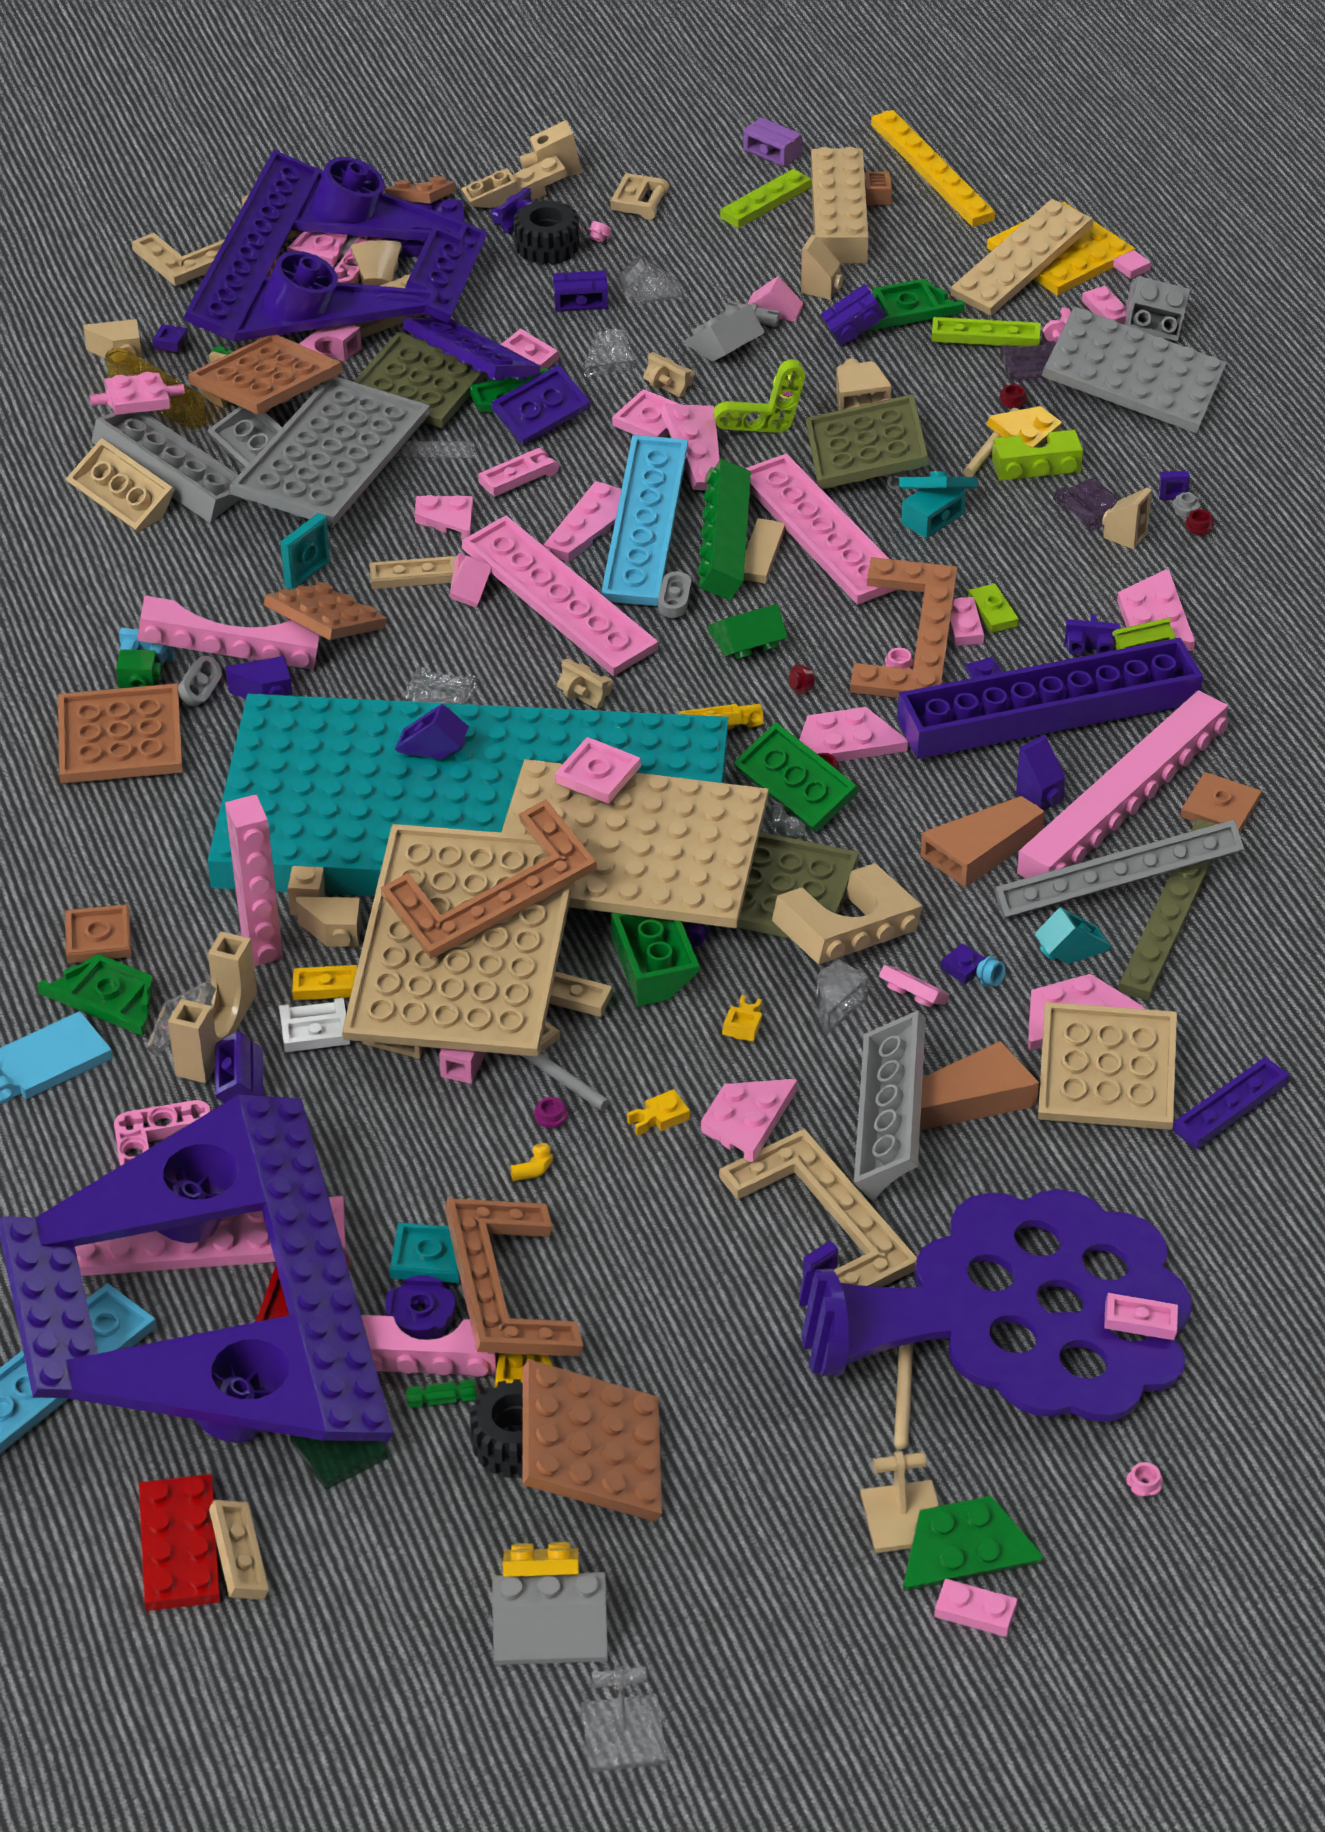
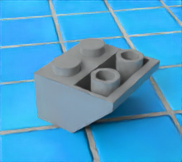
(1156, 307)
(725, 332)

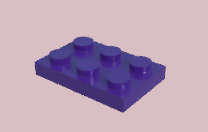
(540, 405)

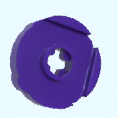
(426, 1323)

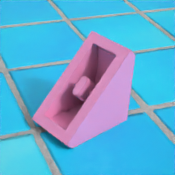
(780, 297)

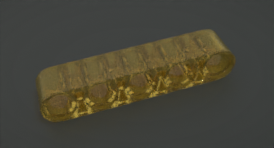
(186, 409)

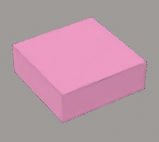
(1132, 264)

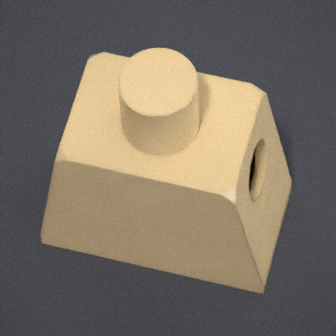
(554, 141)
(860, 384)

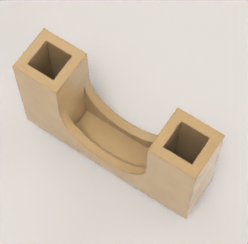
(827, 936)
(198, 1026)

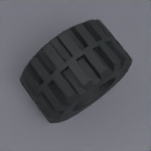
(546, 232)
(488, 1418)

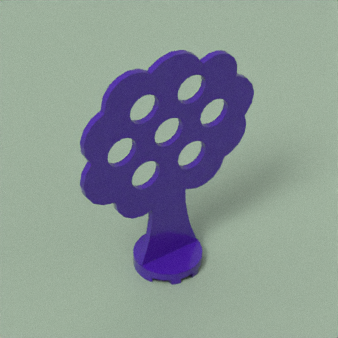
(858, 1320)

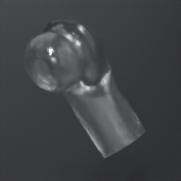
(785, 824)

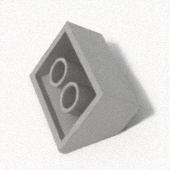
(549, 1619)

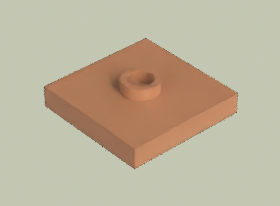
(1220, 801)
(98, 932)

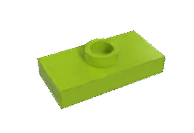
(993, 608)

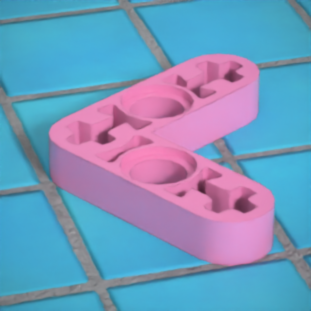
(140, 1136)

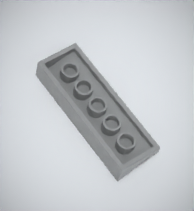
(244, 435)
(196, 477)
(890, 1103)

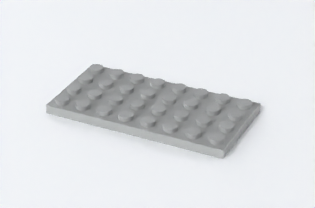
(330, 450)

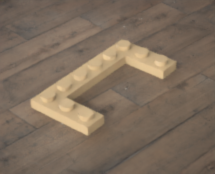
(180, 268)
(885, 1253)

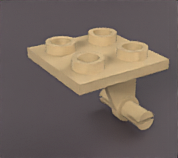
(894, 1508)

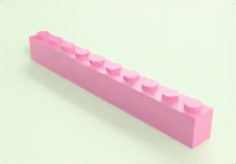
(1125, 786)

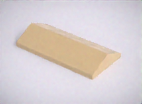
(121, 486)

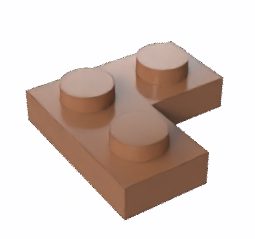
(422, 192)

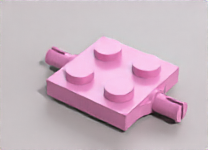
(136, 393)

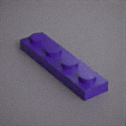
(1230, 1102)

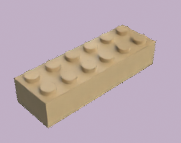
(840, 202)

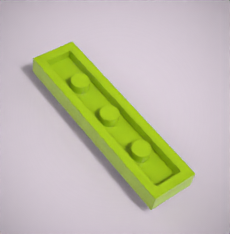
(765, 198)
(985, 332)

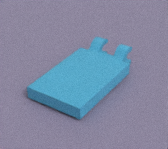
(50, 1057)

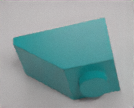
(932, 509)
(1070, 937)

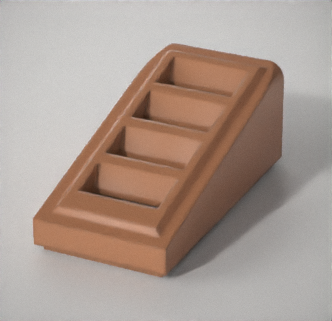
(878, 188)

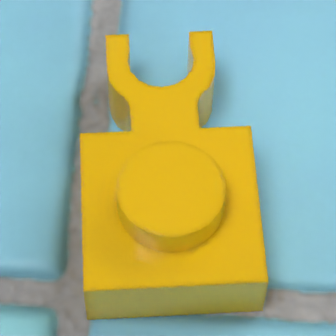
(743, 1021)
(663, 1111)

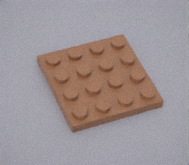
(265, 373)
(119, 733)
(591, 1440)

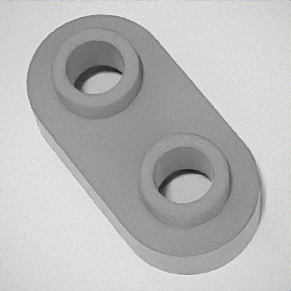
(674, 594)
(200, 681)

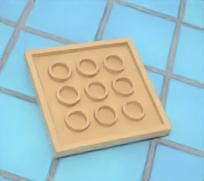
(1108, 1065)

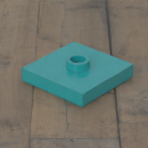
(938, 480)
(305, 551)
(424, 1252)

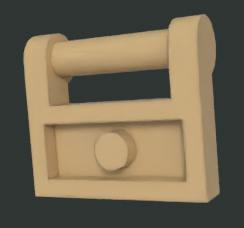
(632, 191)

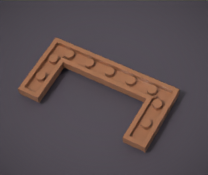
(938, 588)
(437, 933)
(492, 1329)

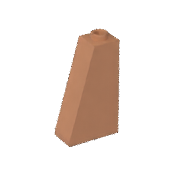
(981, 840)
(977, 1088)

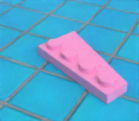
(324, 245)
(699, 428)
(586, 521)

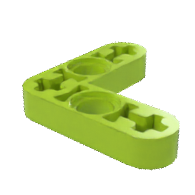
(768, 412)

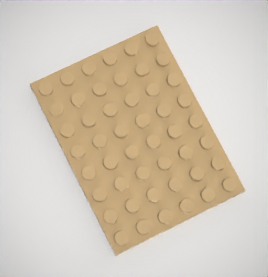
(658, 846)
(483, 991)

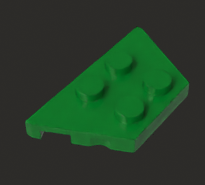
(913, 302)
(105, 991)
(965, 1543)

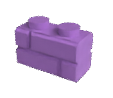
(772, 142)

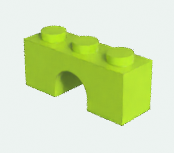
(1017, 460)

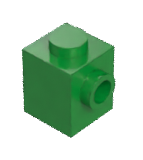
(138, 668)

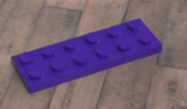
(472, 348)

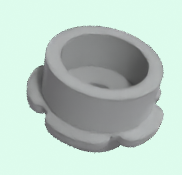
(1185, 503)

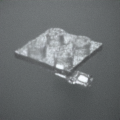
(623, 1730)

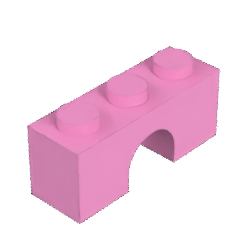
(335, 341)

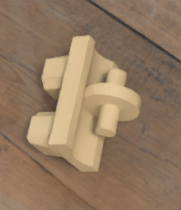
(668, 375)
(582, 683)

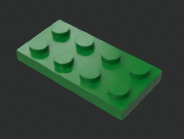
(796, 777)

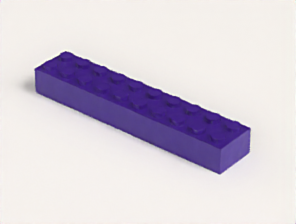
(1047, 697)

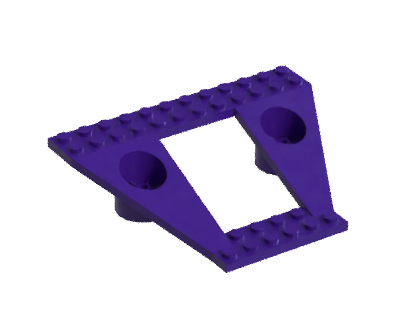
(304, 290)
(275, 1375)

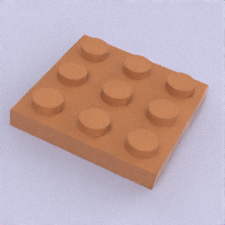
(325, 611)

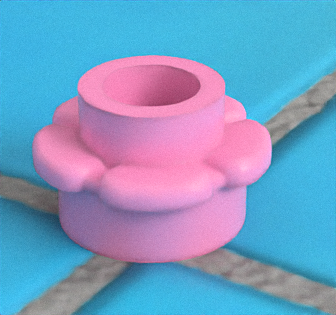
(599, 232)
(899, 658)
(1148, 1473)

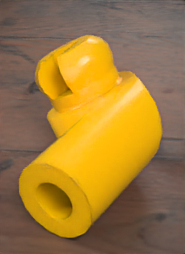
(536, 1166)

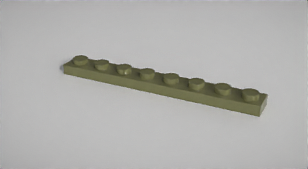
(1164, 927)

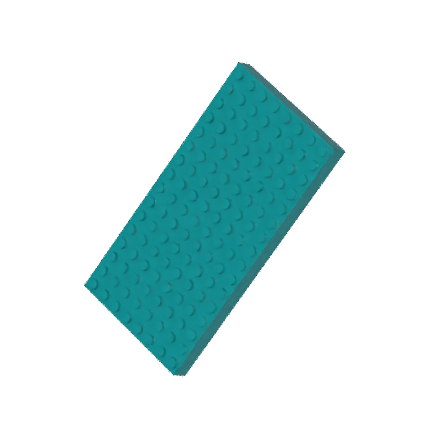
(339, 784)

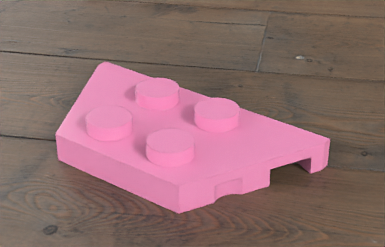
(1155, 600)
(851, 734)
(1079, 990)
(747, 1114)

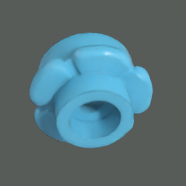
(991, 971)

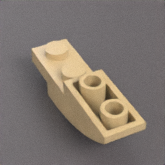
(499, 186)

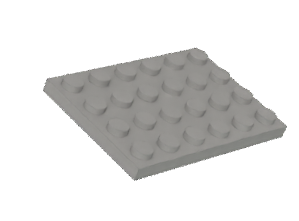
(1134, 369)

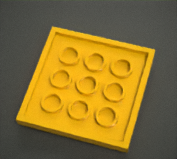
(1082, 261)

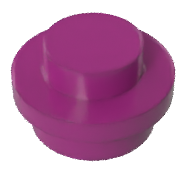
(550, 1112)

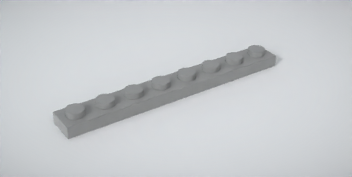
(1118, 869)

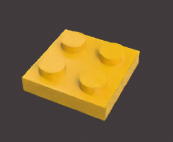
(527, 1561)

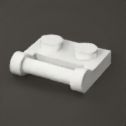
(313, 1025)

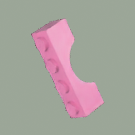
(451, 1354)

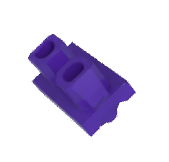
(505, 213)
(1090, 635)

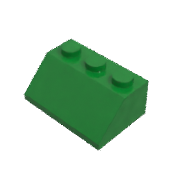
(653, 956)

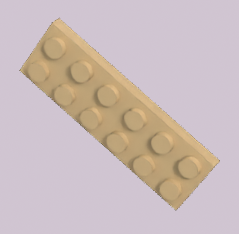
(1021, 257)

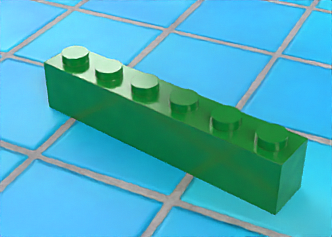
(724, 529)

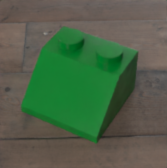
(749, 630)

